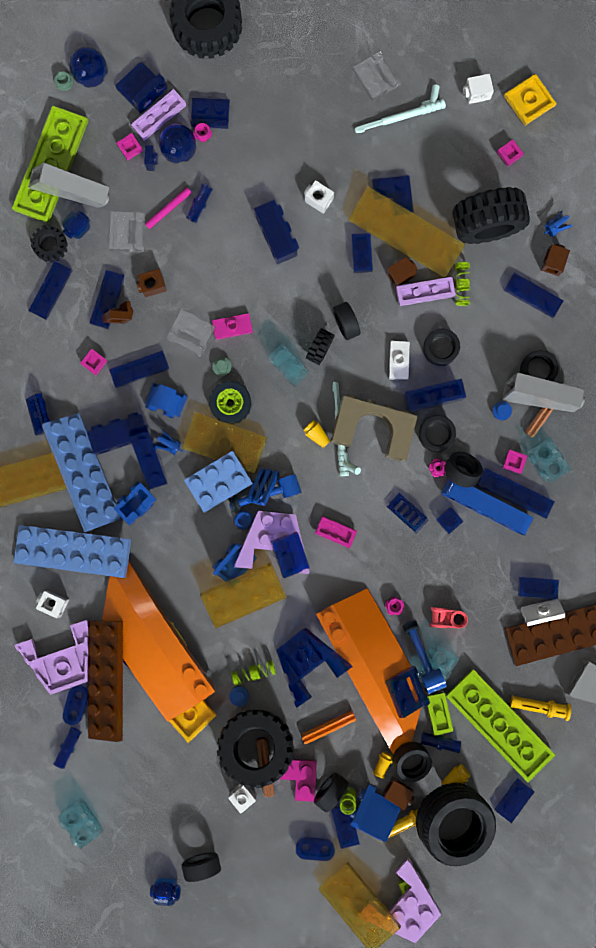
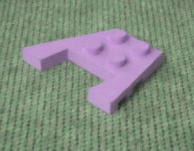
(266, 528)
(62, 668)
(416, 907)

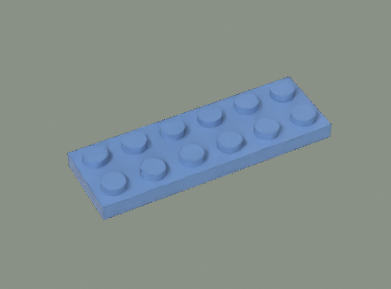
(81, 472)
(72, 551)

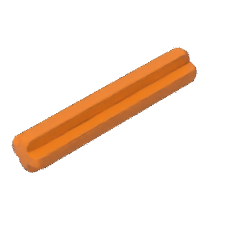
(328, 727)

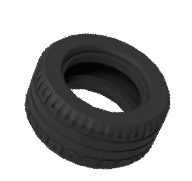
(473, 842)

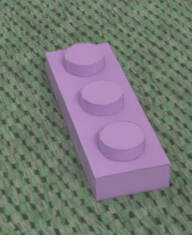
(158, 114)
(425, 291)

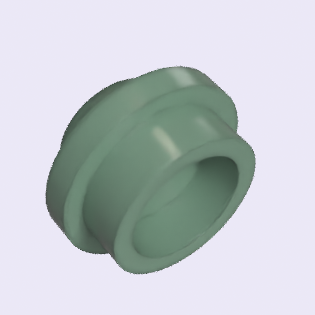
(63, 81)
(221, 366)

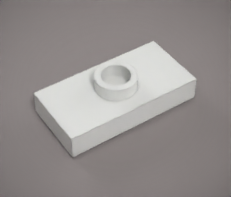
(399, 360)
(542, 612)

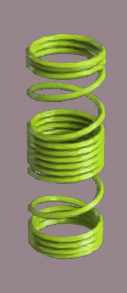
(462, 284)
(253, 670)
(352, 800)

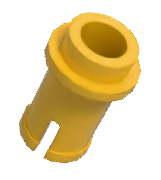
(383, 764)

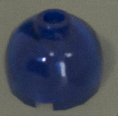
(88, 66)
(177, 143)

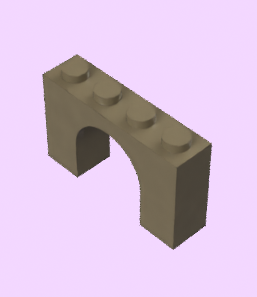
(400, 424)

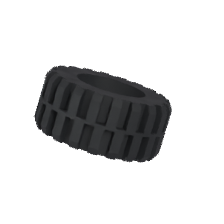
(208, 41)
(491, 215)
(230, 758)

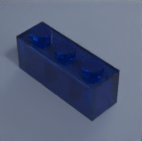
(276, 231)
(434, 395)
(115, 434)
(148, 456)

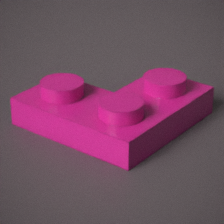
(305, 775)

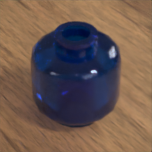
(76, 224)
(165, 892)

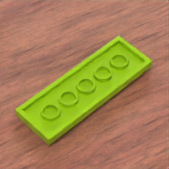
(57, 148)
(500, 725)

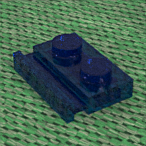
(211, 112)
(290, 554)

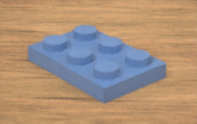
(218, 481)

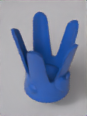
(552, 225)
(169, 444)

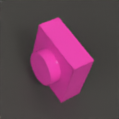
(129, 146)
(510, 153)
(93, 362)
(514, 461)

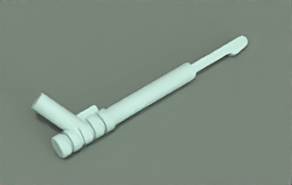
(426, 107)
(343, 458)

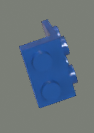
(225, 568)
(374, 814)

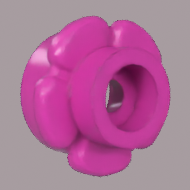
(202, 127)
(433, 467)
(399, 606)

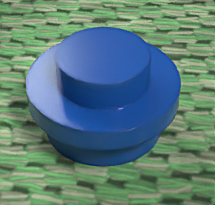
(502, 410)
(243, 519)
(239, 696)

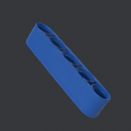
(488, 507)

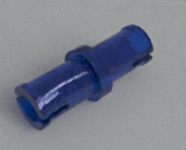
(199, 203)
(440, 742)
(67, 748)

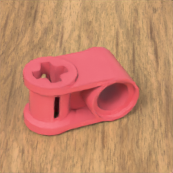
(446, 618)

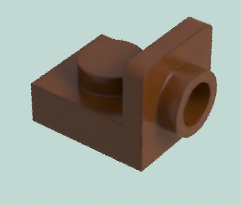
(118, 315)

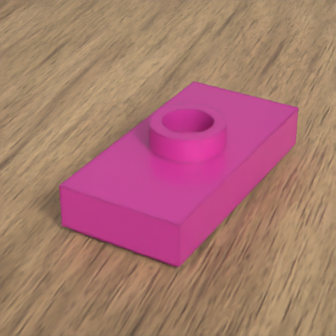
(232, 326)
(335, 532)

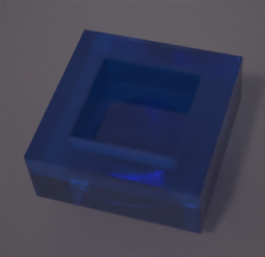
(151, 158)
(449, 520)

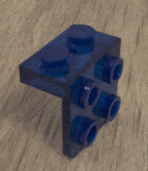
(141, 87)

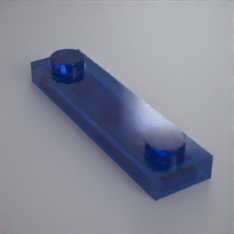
(515, 493)

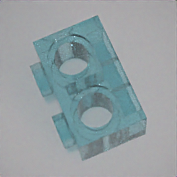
(288, 365)
(553, 457)
(445, 667)
(85, 821)

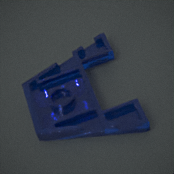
(303, 655)

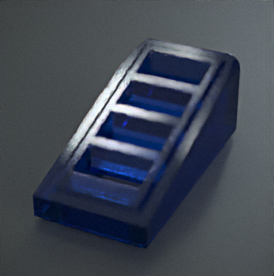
(396, 501)

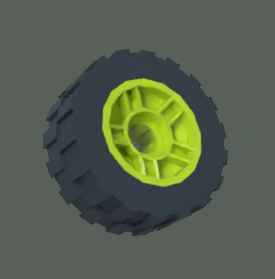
(219, 400)

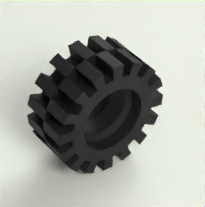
(41, 235)
(320, 346)

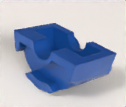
(165, 399)
(135, 504)

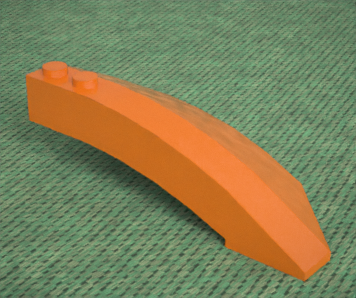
(368, 644)
(154, 647)

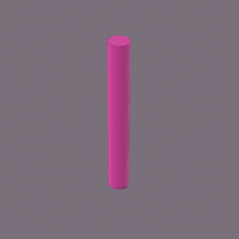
(167, 208)

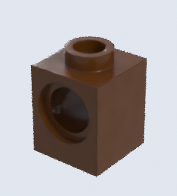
(555, 259)
(401, 272)
(159, 286)
(399, 793)

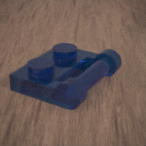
(402, 695)

